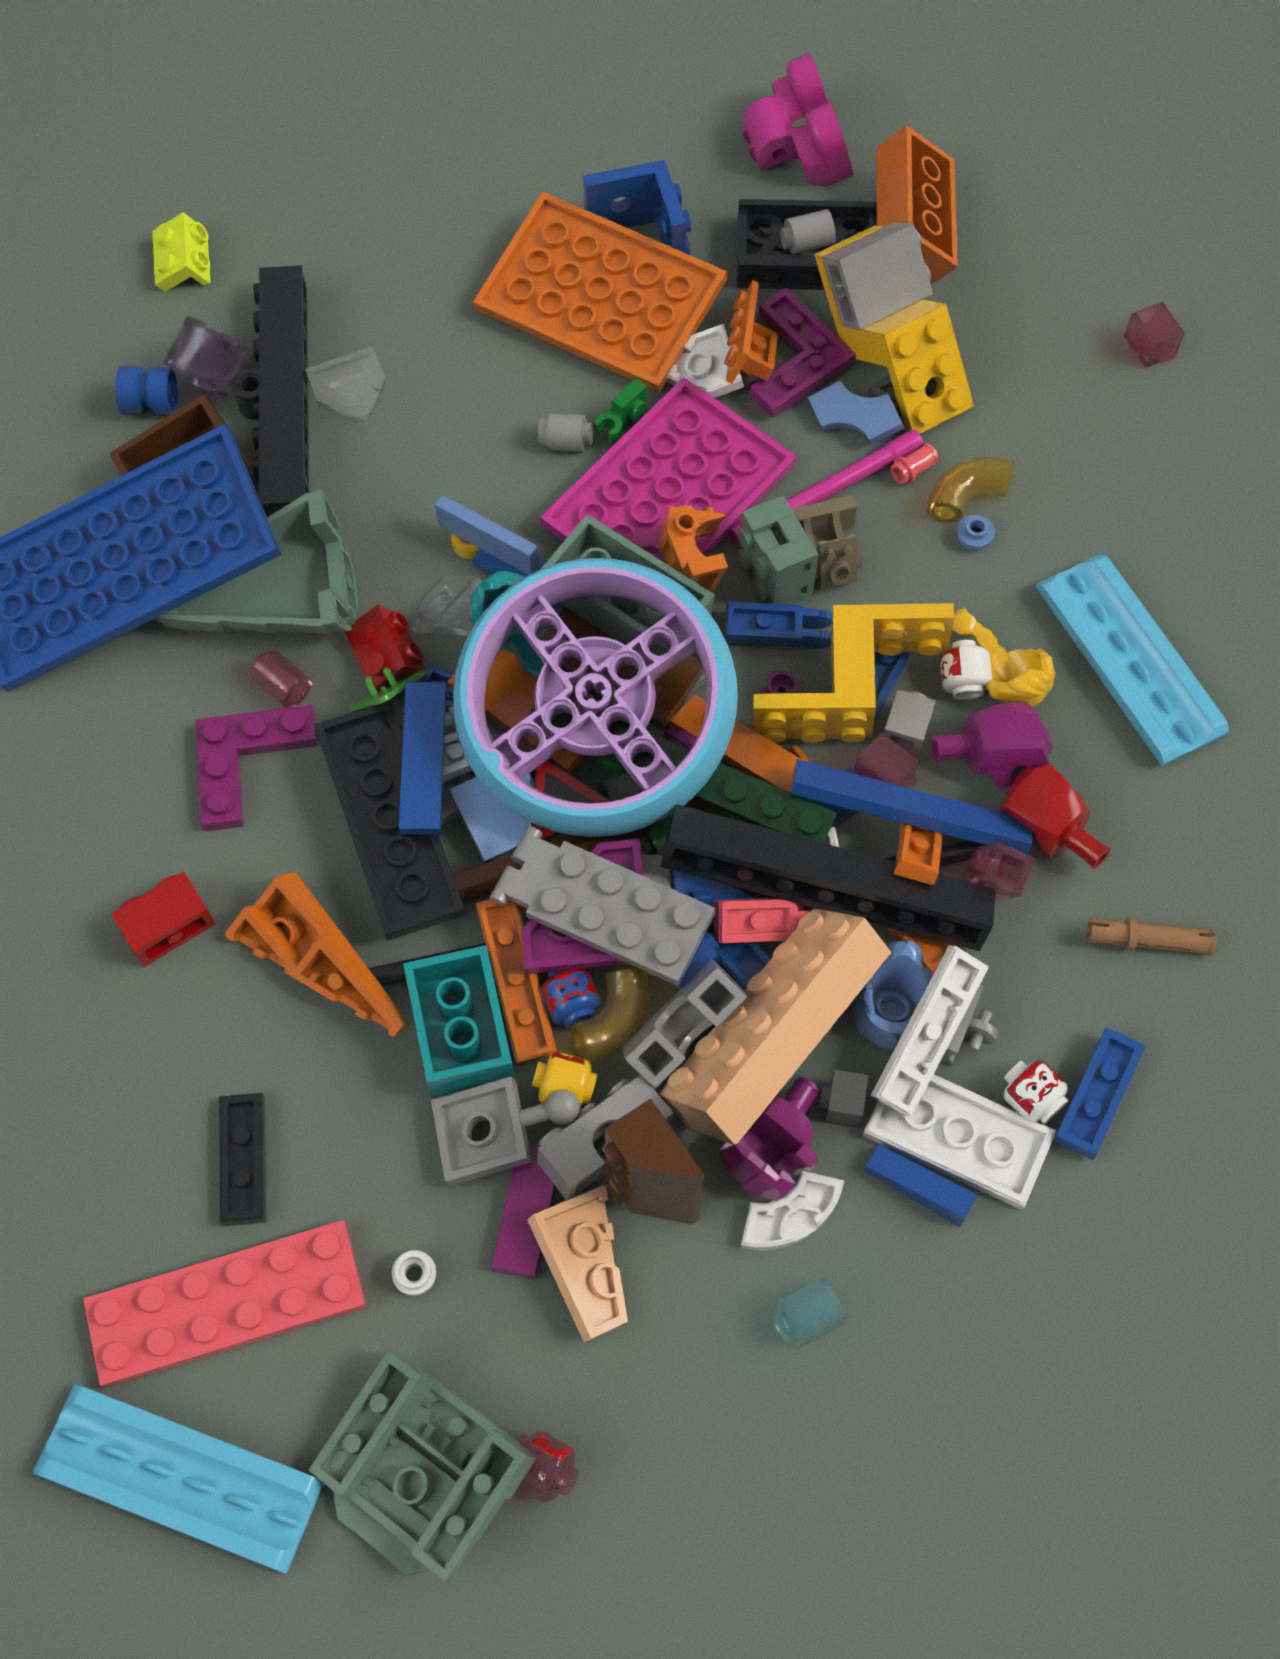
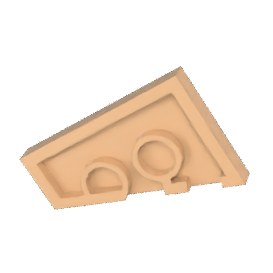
(581, 1259)

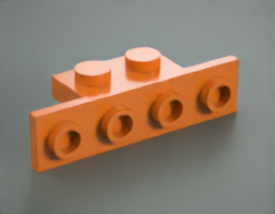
(750, 343)

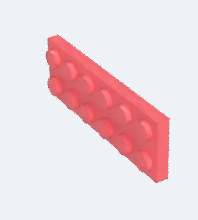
(223, 1304)

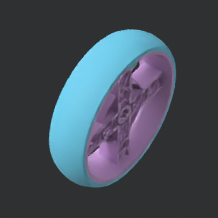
(528, 608)

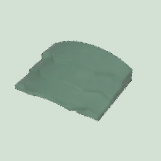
(418, 1469)

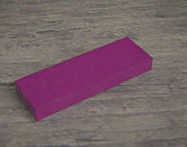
(528, 1193)

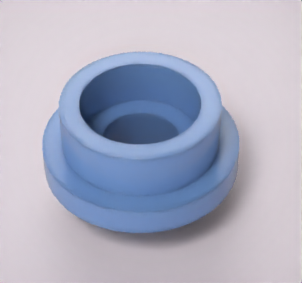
(975, 541)

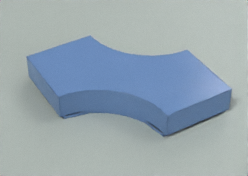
(871, 417)

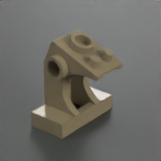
(837, 554)

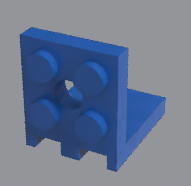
(648, 199)

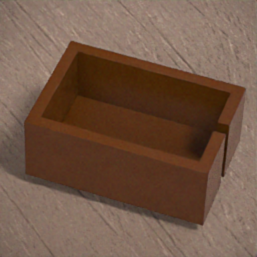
(170, 433)

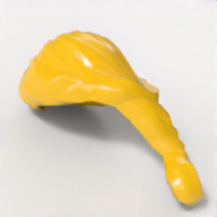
(1015, 673)

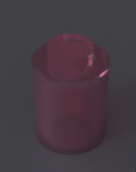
(280, 678)

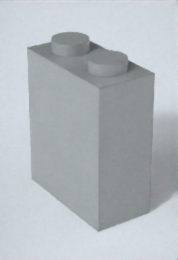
(878, 275)

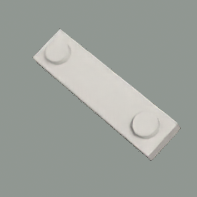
(929, 1031)

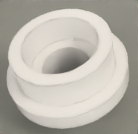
(407, 1261)

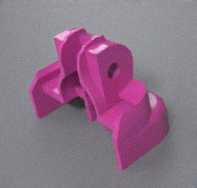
(816, 144)

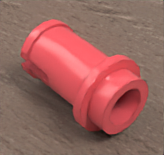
(907, 468)

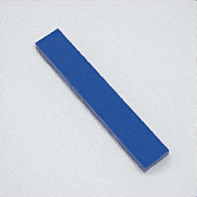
(908, 806)

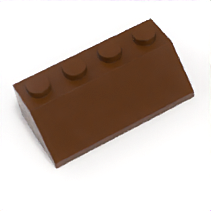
(651, 1167)

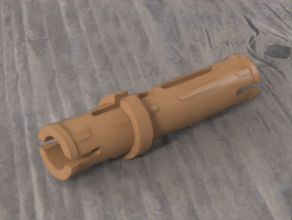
(1154, 936)

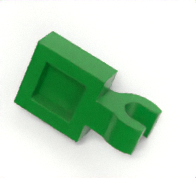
(626, 407)

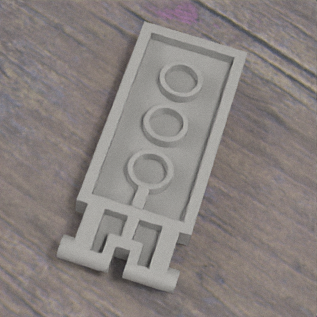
(605, 906)

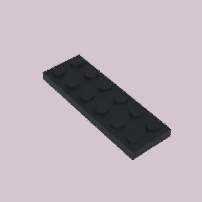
(403, 871)

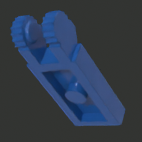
(776, 624)

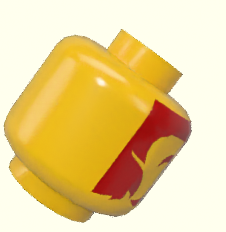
(566, 1073)

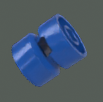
(146, 390)

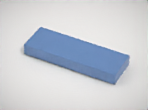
(487, 535)

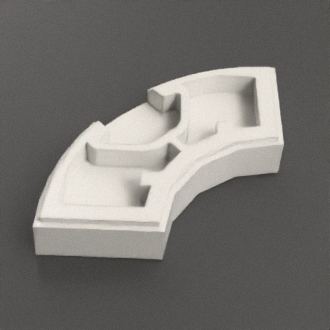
(793, 1216)

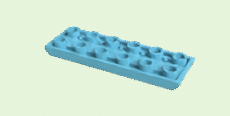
(1133, 659)
(180, 1478)

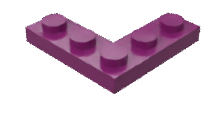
(819, 356)
(228, 737)

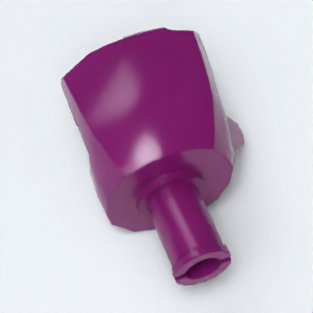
(998, 741)
(775, 1145)

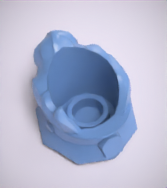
(891, 995)

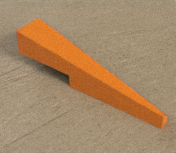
(303, 939)

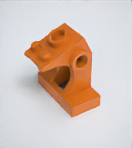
(679, 548)

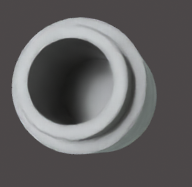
(565, 432)

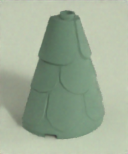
(298, 592)

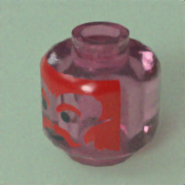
(553, 1468)

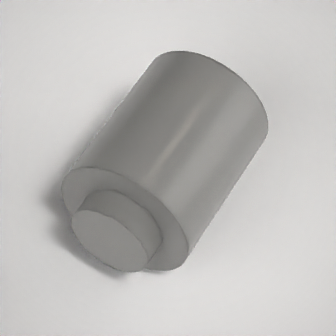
(808, 232)

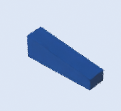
(921, 1184)

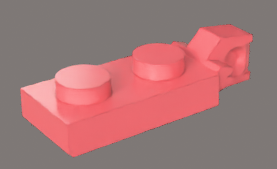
(756, 919)

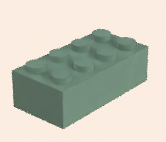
(615, 615)

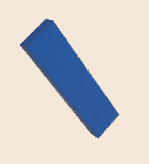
(423, 758)

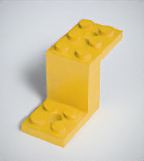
(914, 348)
(851, 706)

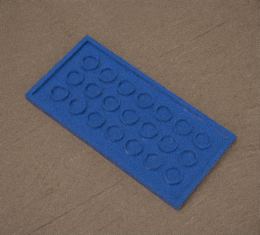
(128, 554)

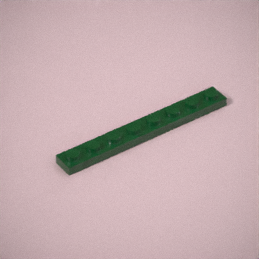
(737, 792)

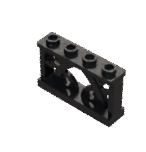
(789, 271)

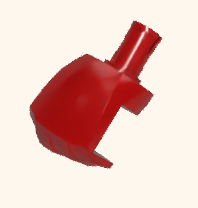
(1053, 812)

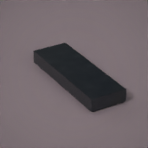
(242, 1159)

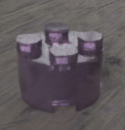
(207, 356)

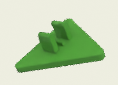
(385, 693)

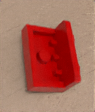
(383, 641)

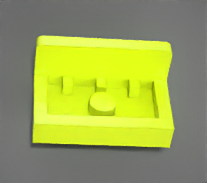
(180, 252)

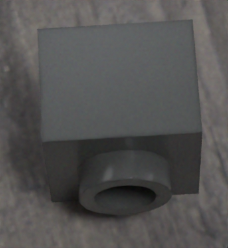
(844, 1098)

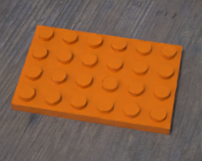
(600, 291)

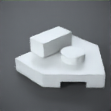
(704, 363)

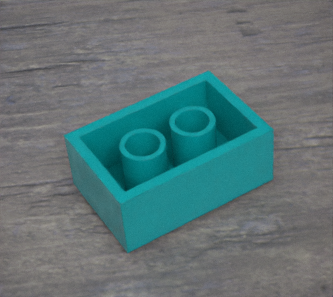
(458, 1021)

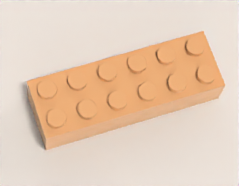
(777, 1025)

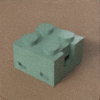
(777, 553)

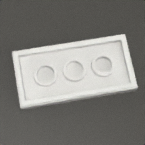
(967, 1140)

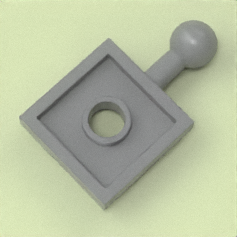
(507, 1141)

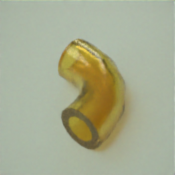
(964, 482)
(617, 1020)

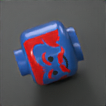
(570, 997)

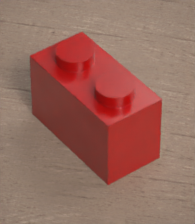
(163, 918)

